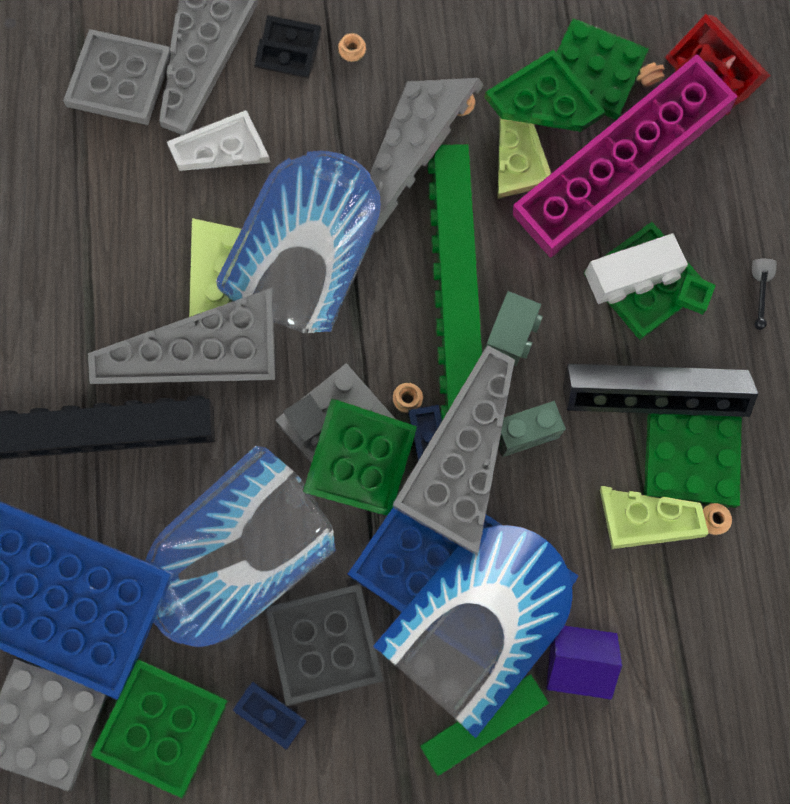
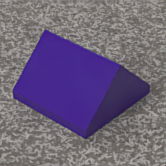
(584, 662)

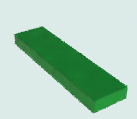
(456, 743)

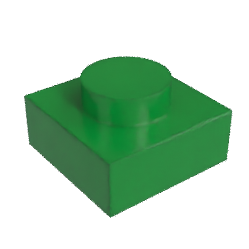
(695, 294)

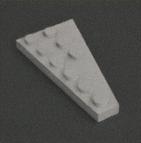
(199, 50)
(416, 134)
(214, 345)
(457, 468)

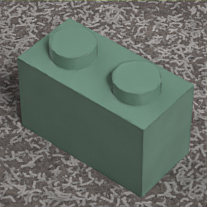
(513, 326)
(530, 428)

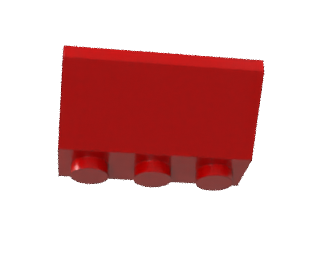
(722, 44)

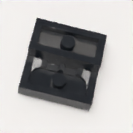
(288, 46)

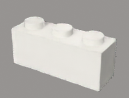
(636, 269)

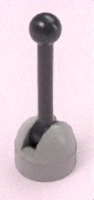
(763, 271)

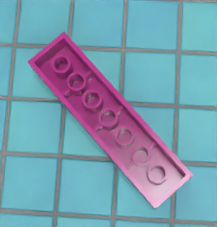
(624, 155)

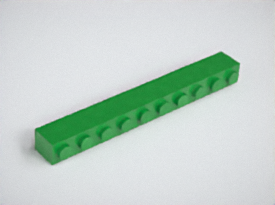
(455, 269)

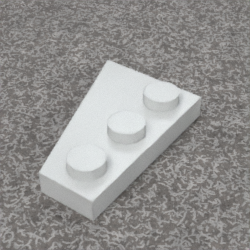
(220, 145)

